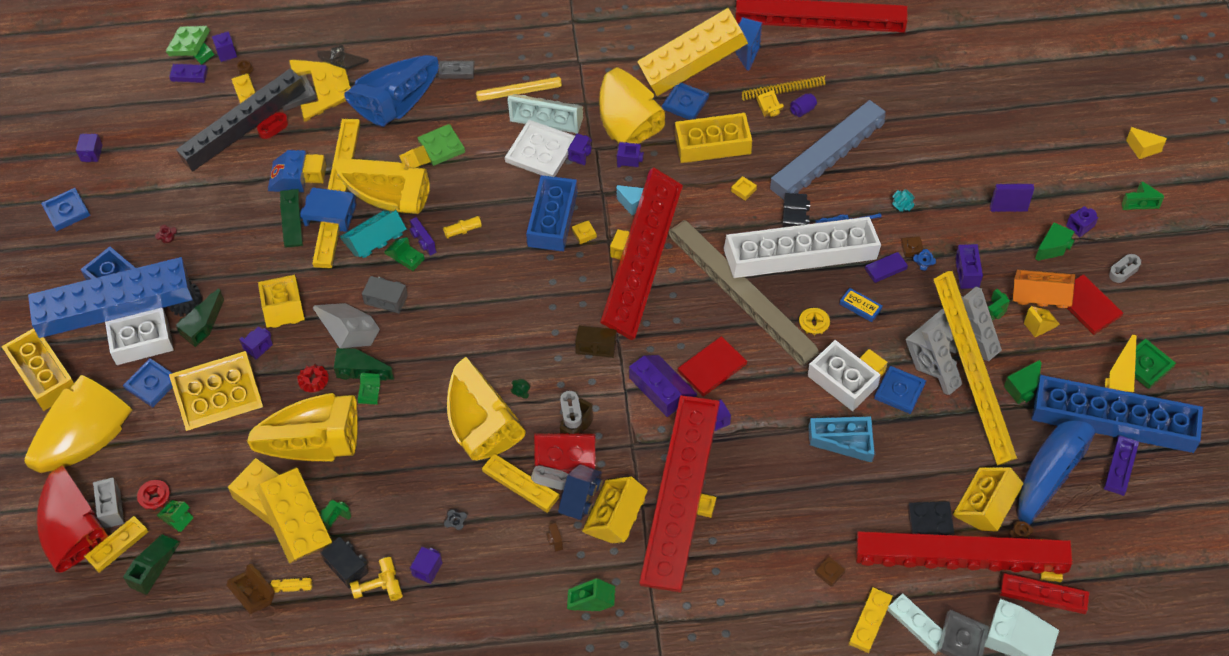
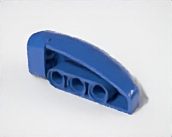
(1053, 466)

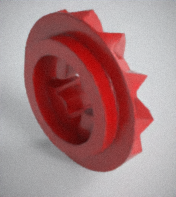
(317, 383)
(152, 487)

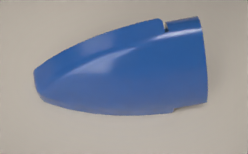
(392, 89)

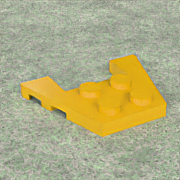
(329, 84)

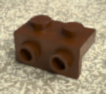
(251, 589)

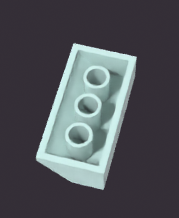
(546, 112)

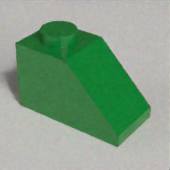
(1056, 242)
(1024, 383)
(591, 596)

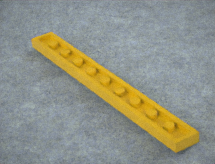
(329, 232)
(975, 368)

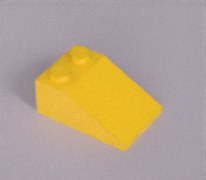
(280, 301)

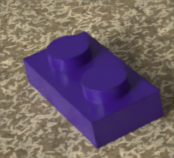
(188, 73)
(419, 232)

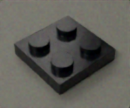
(931, 518)

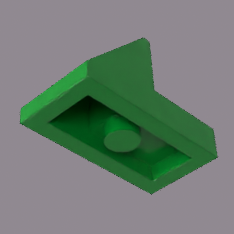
(1144, 198)
(405, 254)
(176, 515)

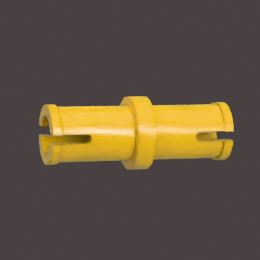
(462, 227)

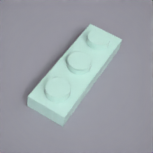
(916, 622)

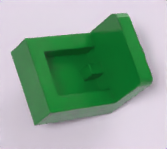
(999, 305)
(369, 388)
(332, 512)

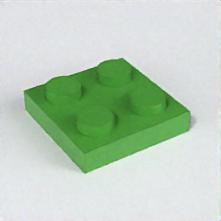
(187, 41)
(441, 144)

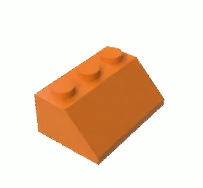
(1043, 288)

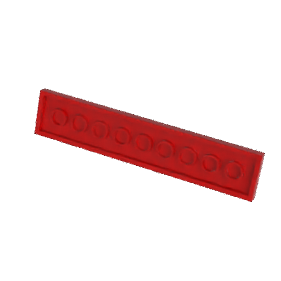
(641, 254)
(680, 494)

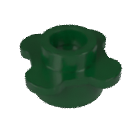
(520, 388)

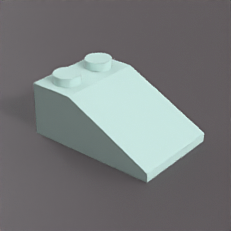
(1020, 632)

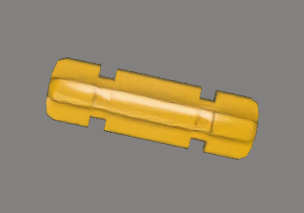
(290, 585)

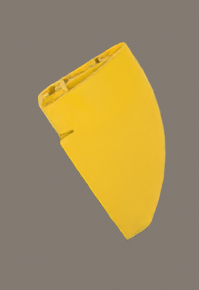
(628, 108)
(76, 426)
(309, 430)

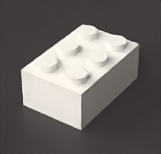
(139, 336)
(843, 375)

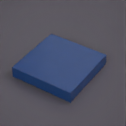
(685, 101)
(65, 209)
(150, 382)
(900, 389)

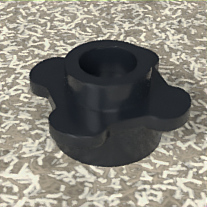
(451, 515)

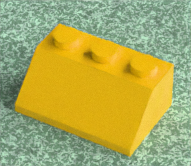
(989, 498)
(615, 510)

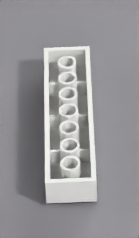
(801, 247)

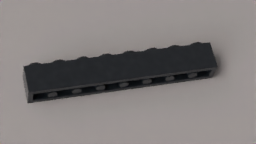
(241, 120)

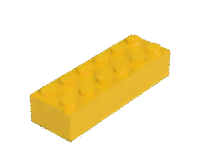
(692, 52)

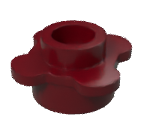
(169, 236)

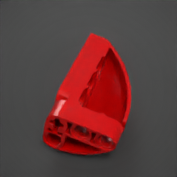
(66, 522)

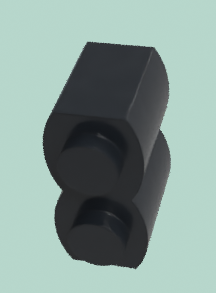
(795, 210)

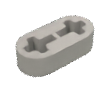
(1122, 266)
(575, 408)
(549, 477)

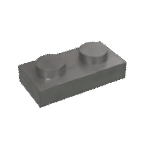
(456, 70)

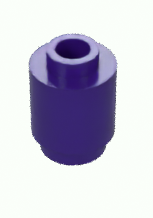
(803, 104)

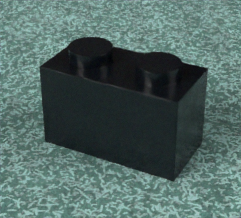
(344, 562)

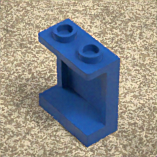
(329, 207)

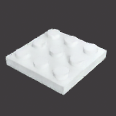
(540, 149)

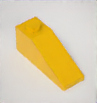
(1123, 372)

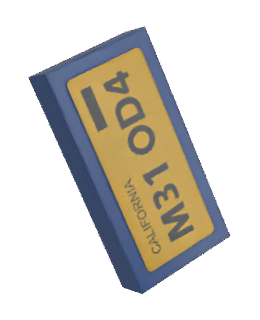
(861, 305)

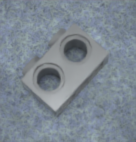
(108, 503)

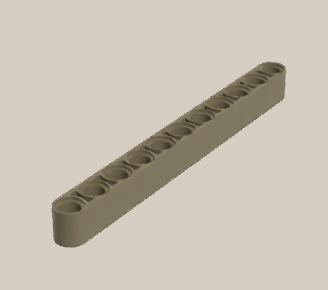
(744, 293)

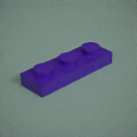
(1121, 465)

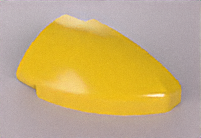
(385, 184)
(479, 415)

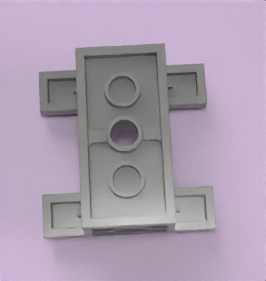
(934, 341)

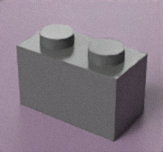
(384, 294)

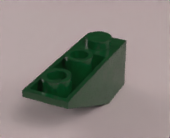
(200, 321)
(352, 362)
(150, 563)

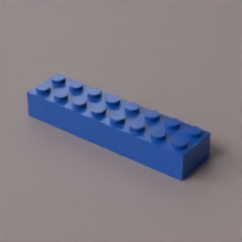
(109, 297)
(1119, 413)

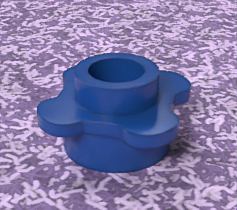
(929, 259)

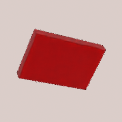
(1092, 306)
(712, 366)
(565, 451)

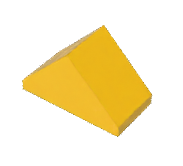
(1145, 143)
(1040, 321)

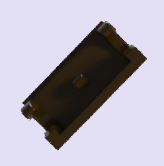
(596, 341)

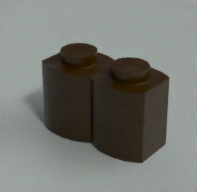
(587, 418)

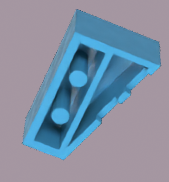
(844, 436)

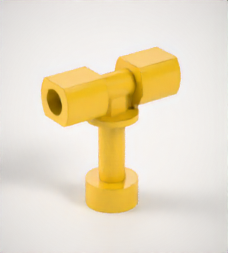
(386, 580)

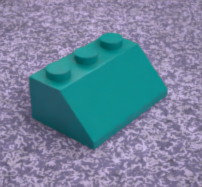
(373, 233)

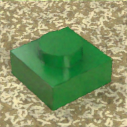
(204, 54)

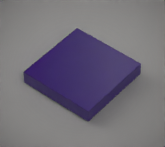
(1011, 197)

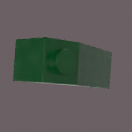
(291, 221)

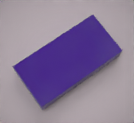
(886, 267)

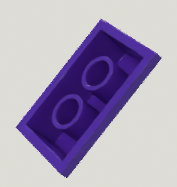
(659, 383)

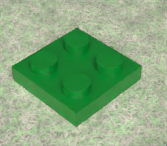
(1151, 364)

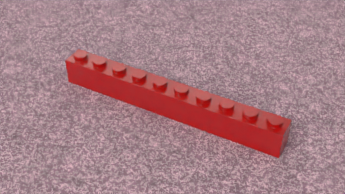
(824, 14)
(964, 552)

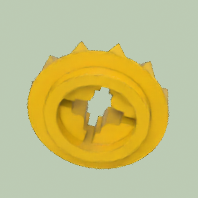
(821, 318)

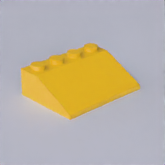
(216, 390)

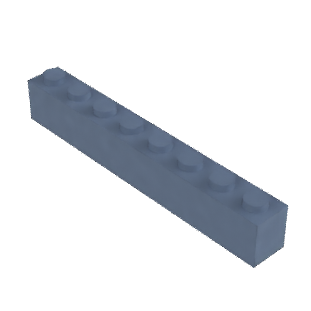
(828, 150)

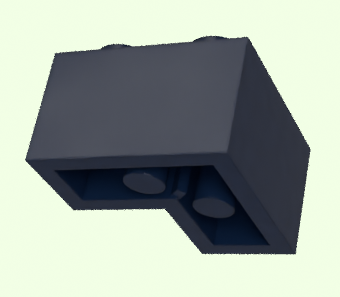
(577, 492)

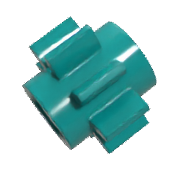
(903, 200)

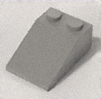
(347, 325)

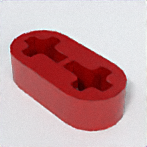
(273, 125)

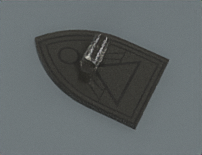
(341, 59)

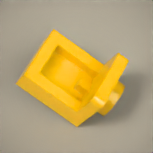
(769, 104)

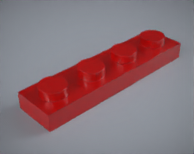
(1044, 593)

